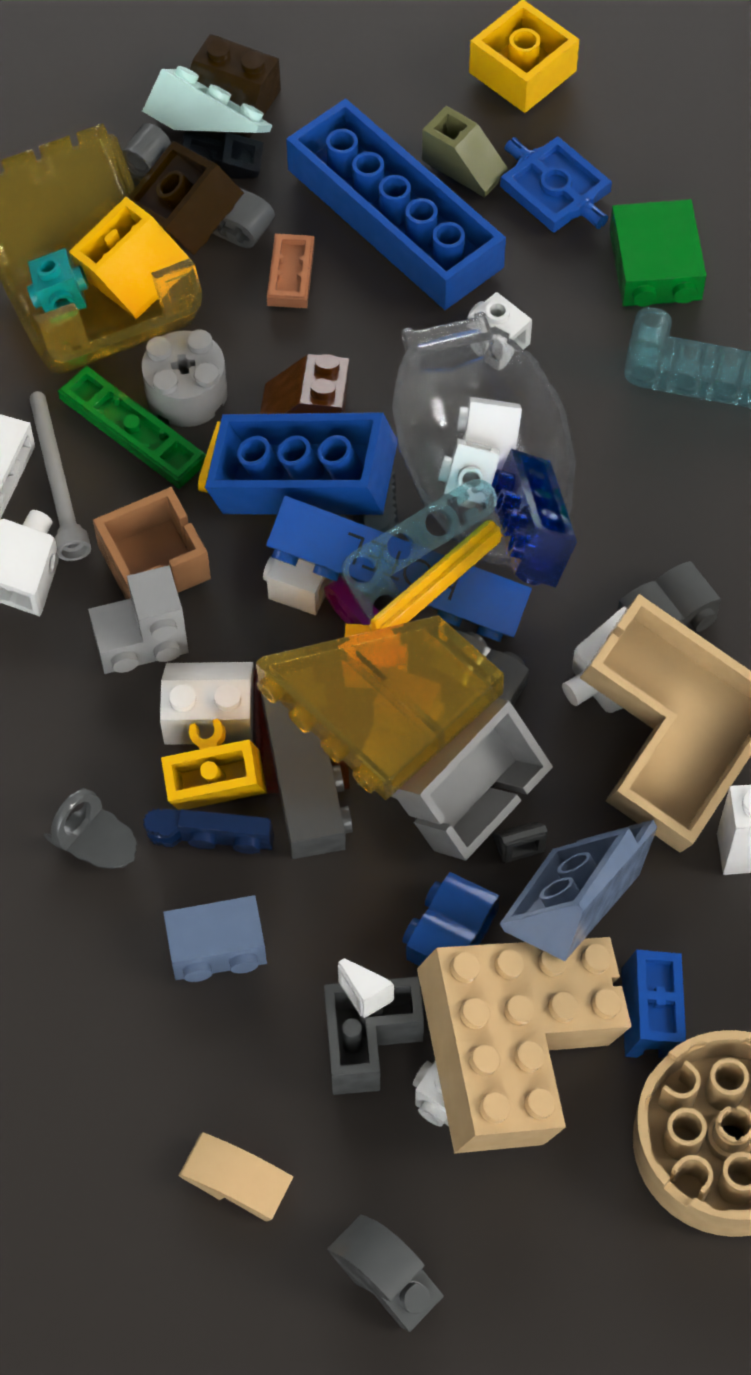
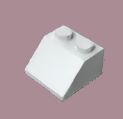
(205, 693)

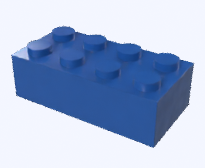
(313, 457)

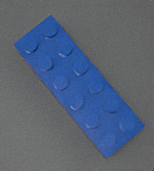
(396, 203)

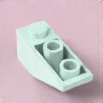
(191, 106)

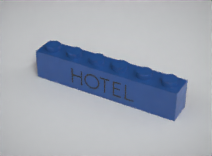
(327, 539)

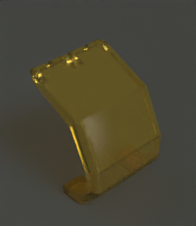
(51, 208)

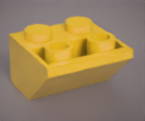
(124, 253)

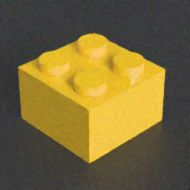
(523, 55)

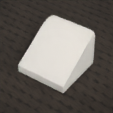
(364, 988)

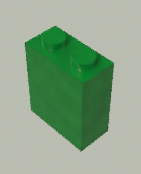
(657, 253)

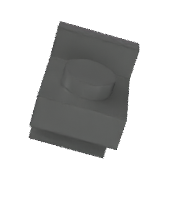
(386, 1268)

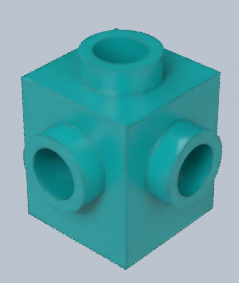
(56, 282)

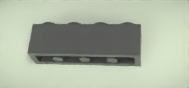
(306, 786)

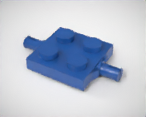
(555, 184)

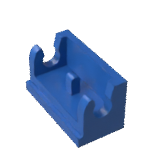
(654, 1002)

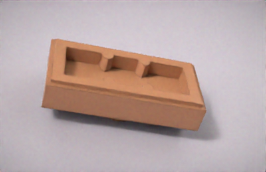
(290, 271)

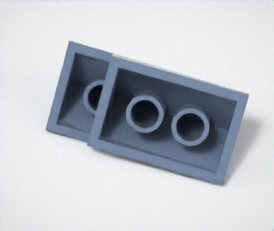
(578, 888)

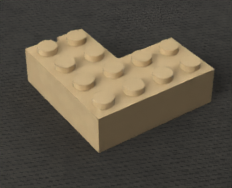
(698, 717)
(492, 1029)

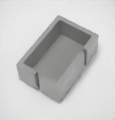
(453, 789)

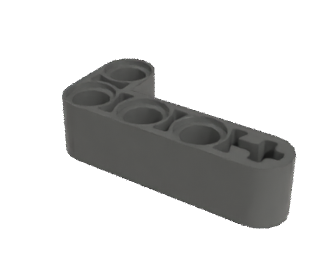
(241, 226)

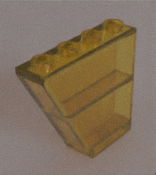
(384, 696)

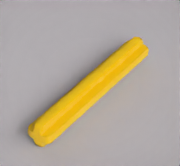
(439, 577)

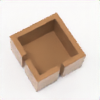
(150, 537)

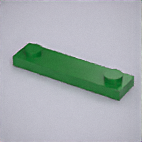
(132, 426)

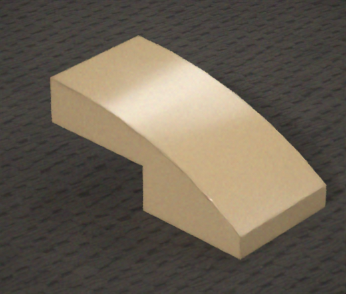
(236, 1175)

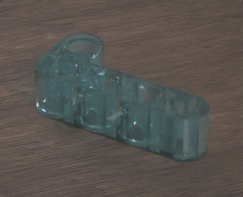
(685, 365)
(421, 543)

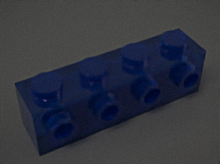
(533, 518)

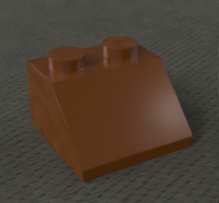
(308, 386)

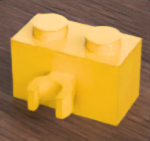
(214, 771)

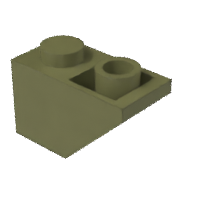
(462, 151)

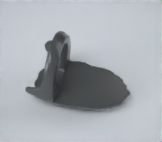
(92, 832)

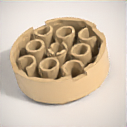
(680, 1137)

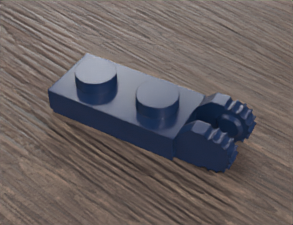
(206, 829)

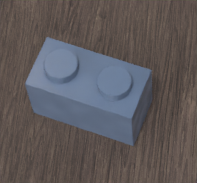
(215, 938)

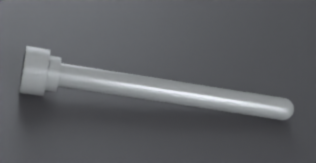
(71, 538)

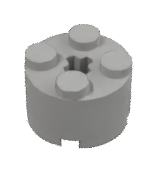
(184, 377)

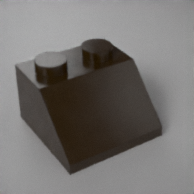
(241, 71)
(186, 196)

